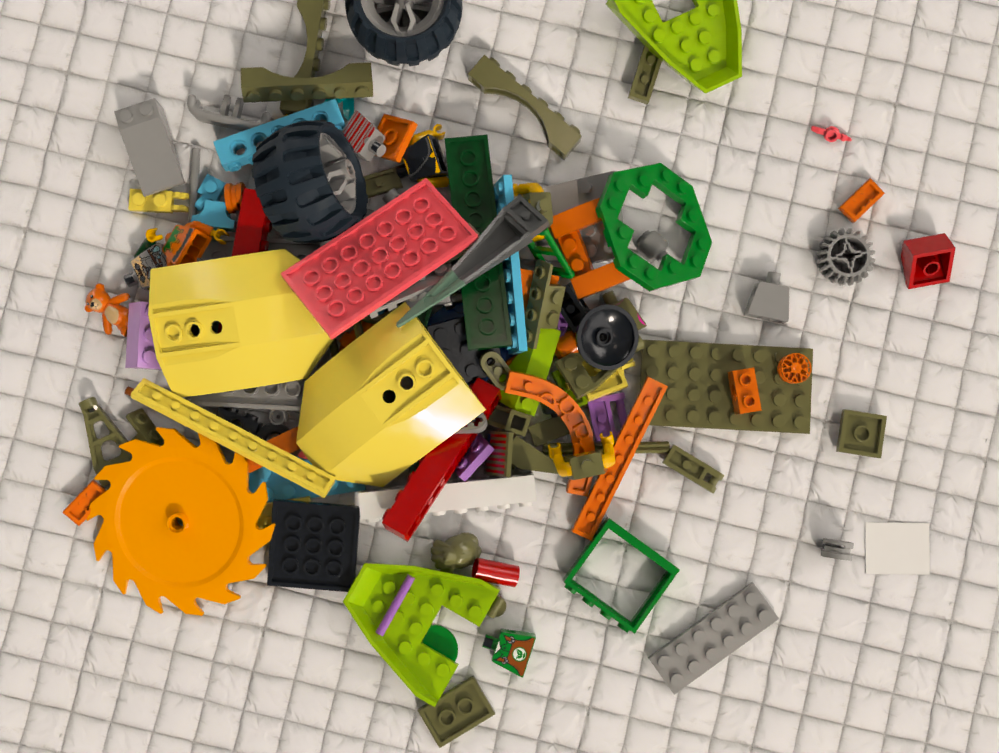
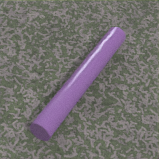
(395, 605)

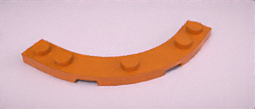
(568, 410)

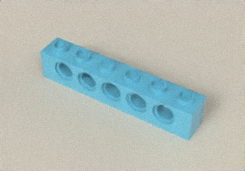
(248, 139)

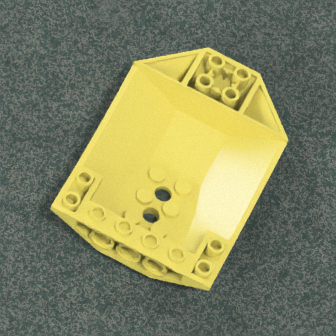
(264, 325)
(359, 435)

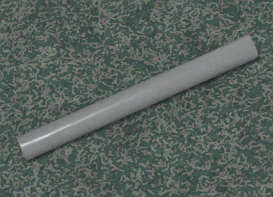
(194, 182)

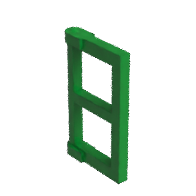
(537, 251)

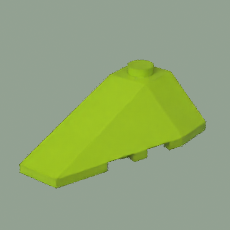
(532, 362)

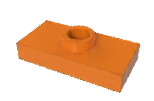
(861, 200)
(79, 508)

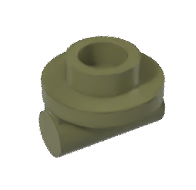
(497, 608)

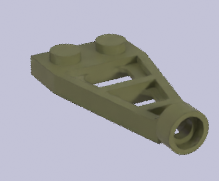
(577, 376)
(94, 443)

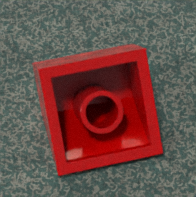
(927, 260)

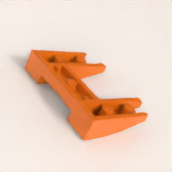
(567, 229)

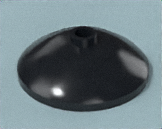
(619, 337)

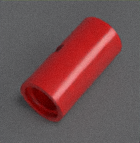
(496, 572)

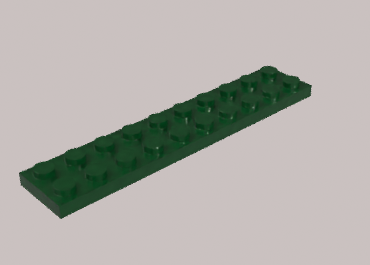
(474, 199)

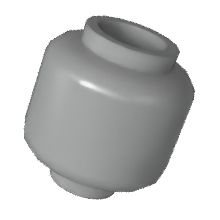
(652, 246)

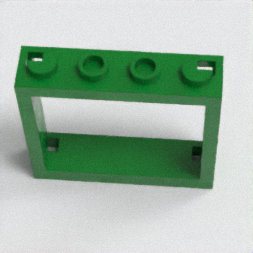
(607, 611)

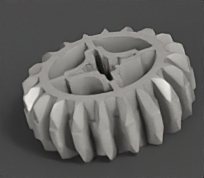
(845, 264)

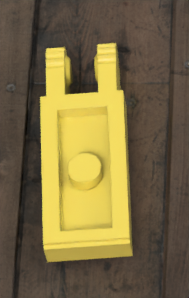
(158, 203)

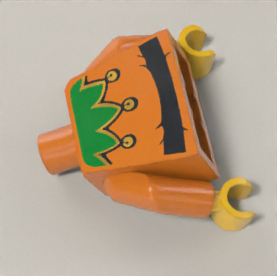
(189, 242)

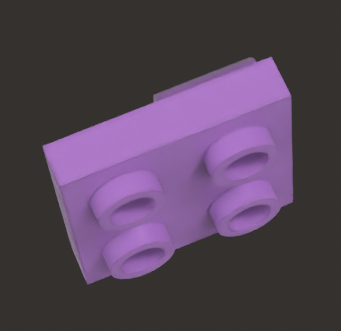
(474, 457)

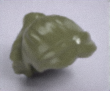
(455, 552)

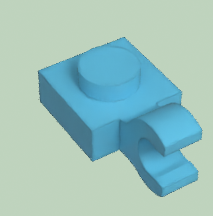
(210, 189)

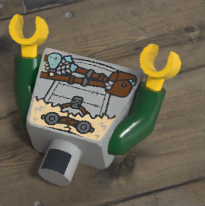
(146, 258)

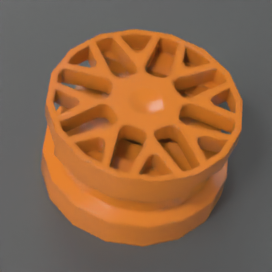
(233, 196)
(794, 368)

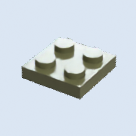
(861, 433)

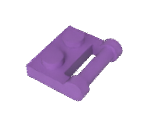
(602, 417)

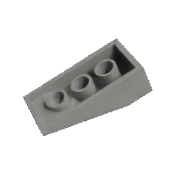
(150, 146)

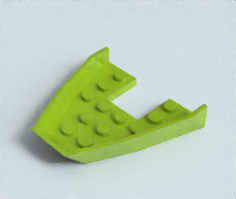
(697, 45)
(401, 646)

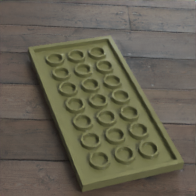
(701, 393)

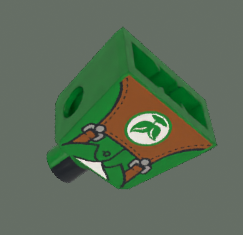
(511, 649)

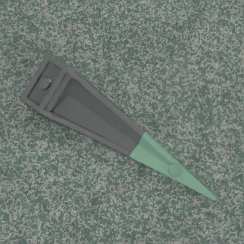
(505, 236)

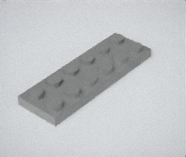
(713, 638)

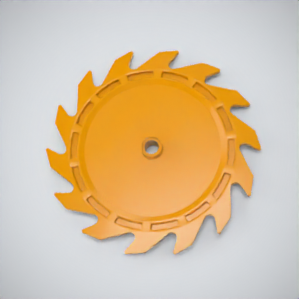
(215, 512)

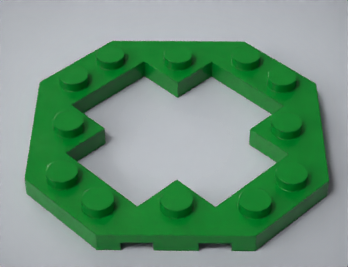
(619, 234)

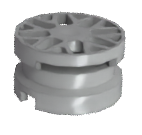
(837, 552)

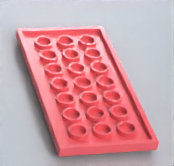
(379, 258)

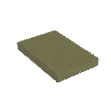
(457, 711)

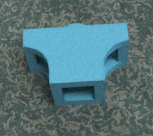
(216, 215)

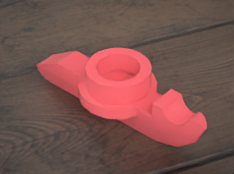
(831, 133)

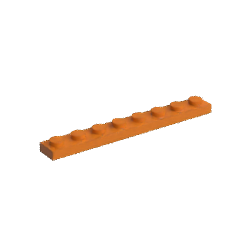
(624, 450)

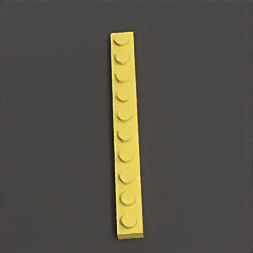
(233, 437)

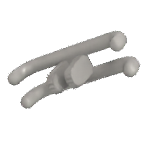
(222, 118)

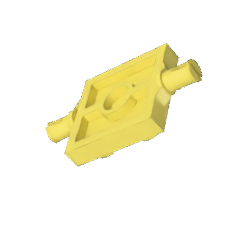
(613, 384)

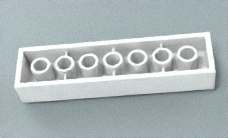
(457, 496)

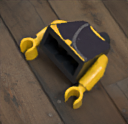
(425, 159)

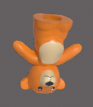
(112, 312)

